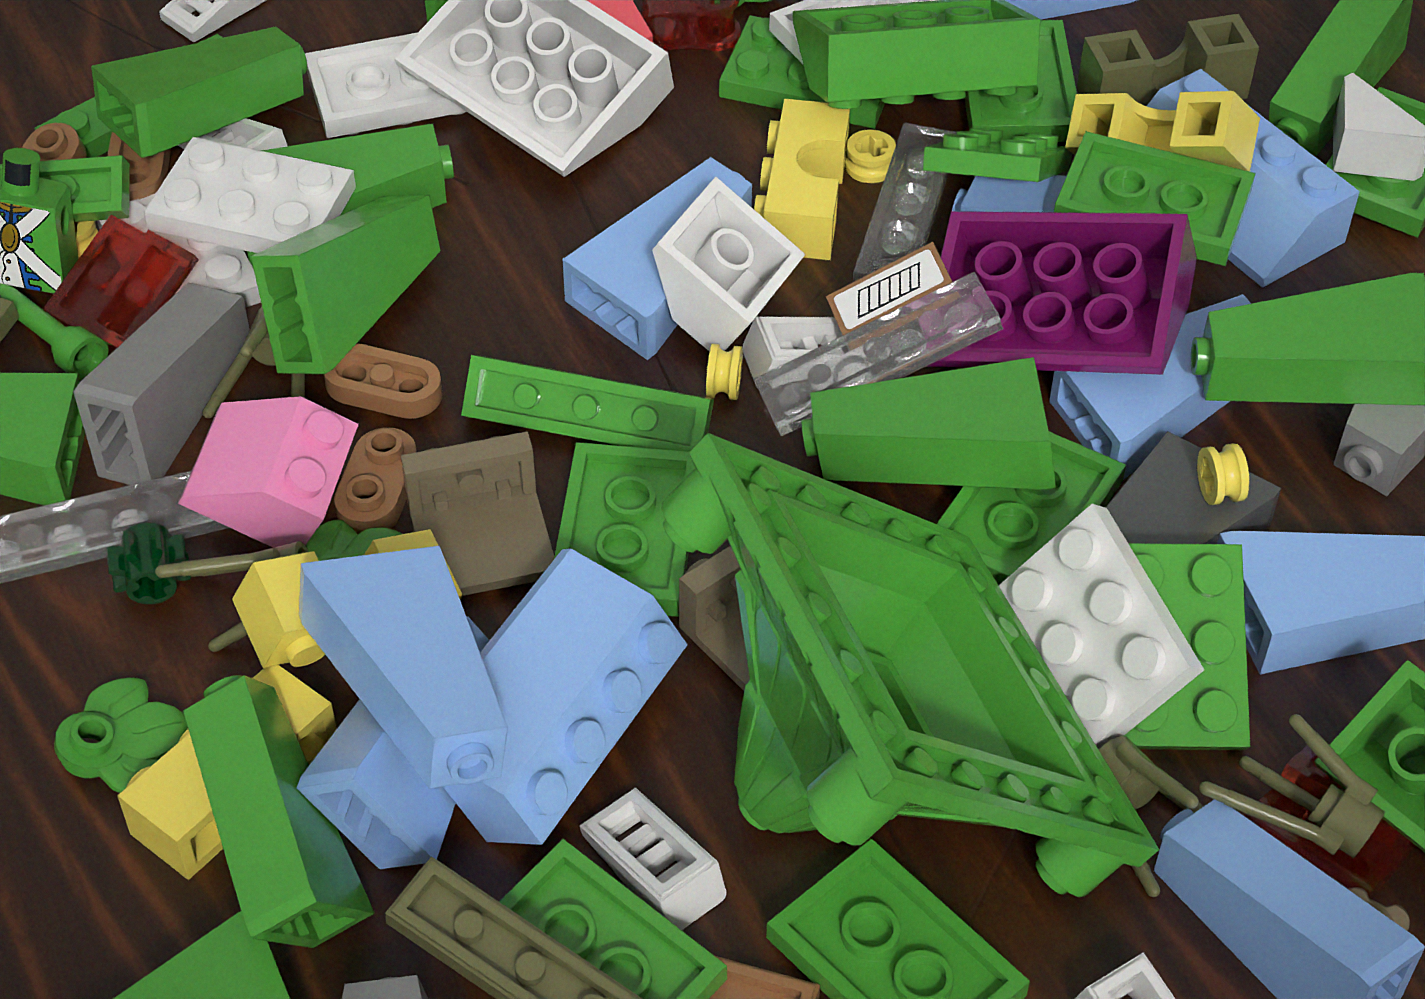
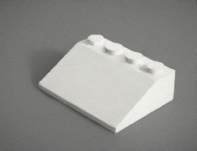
(542, 73)

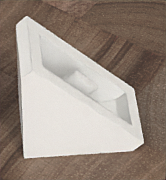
(1375, 135)

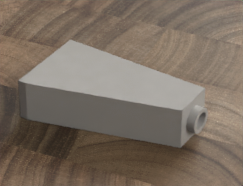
(158, 381)
(1382, 444)

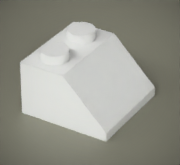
(721, 265)

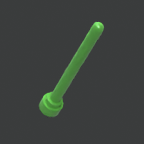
(72, 347)

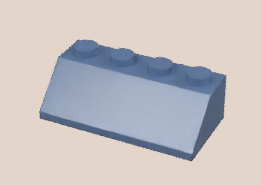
(1294, 203)
(569, 683)

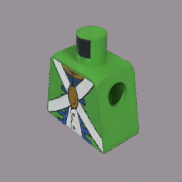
(35, 225)

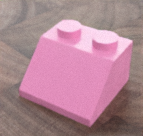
(270, 468)

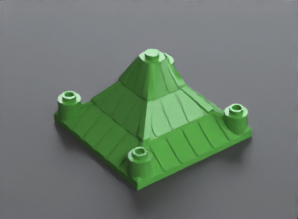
(892, 675)

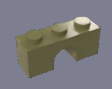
(1124, 65)

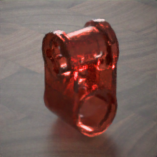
(691, 23)

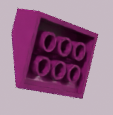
(1075, 287)

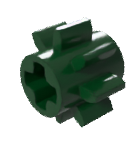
(135, 562)

